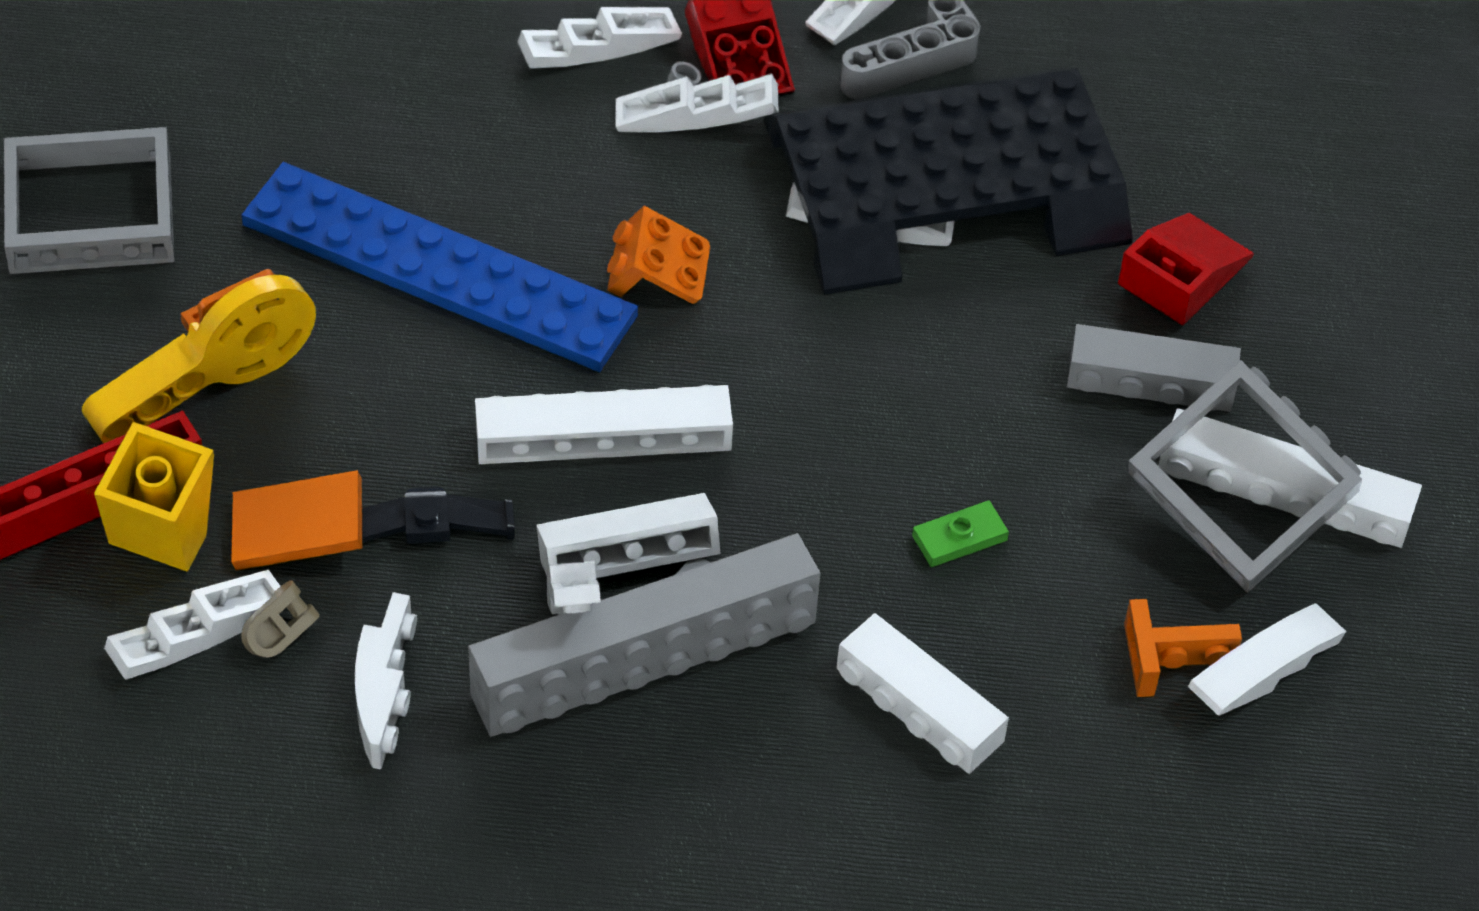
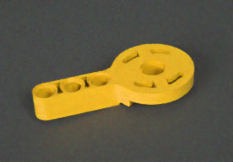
(253, 343)

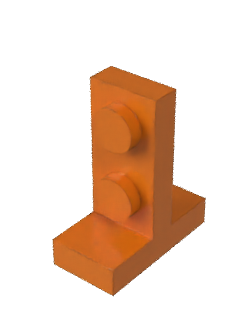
(1171, 645)

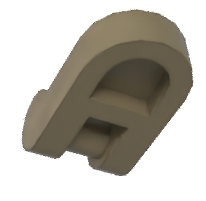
(266, 631)

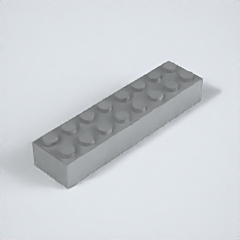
(643, 635)

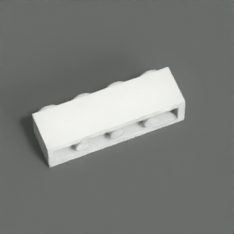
(633, 536)
(921, 693)

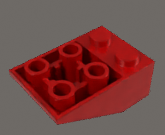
(738, 40)
(1181, 265)

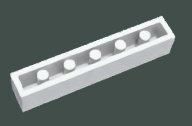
(603, 424)
(1288, 479)

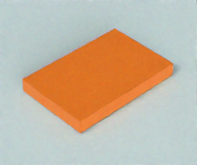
(297, 520)

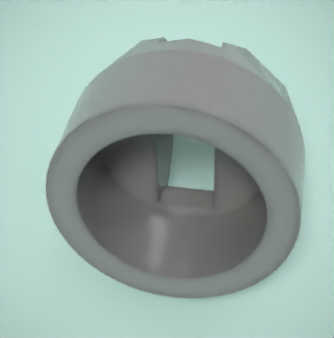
(684, 69)

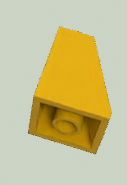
(157, 496)

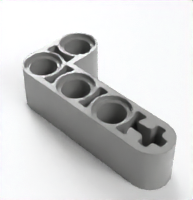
(939, 46)

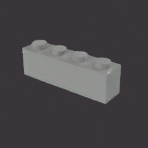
(1148, 366)

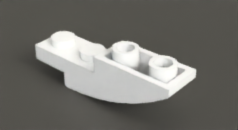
(572, 587)
(380, 679)

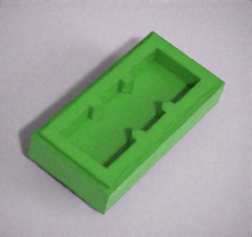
(960, 533)

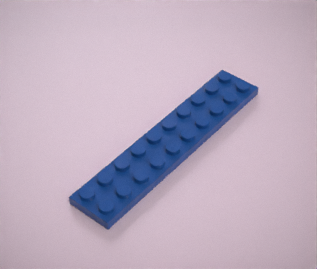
(441, 266)

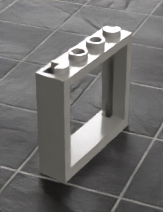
(88, 246)
(1199, 524)

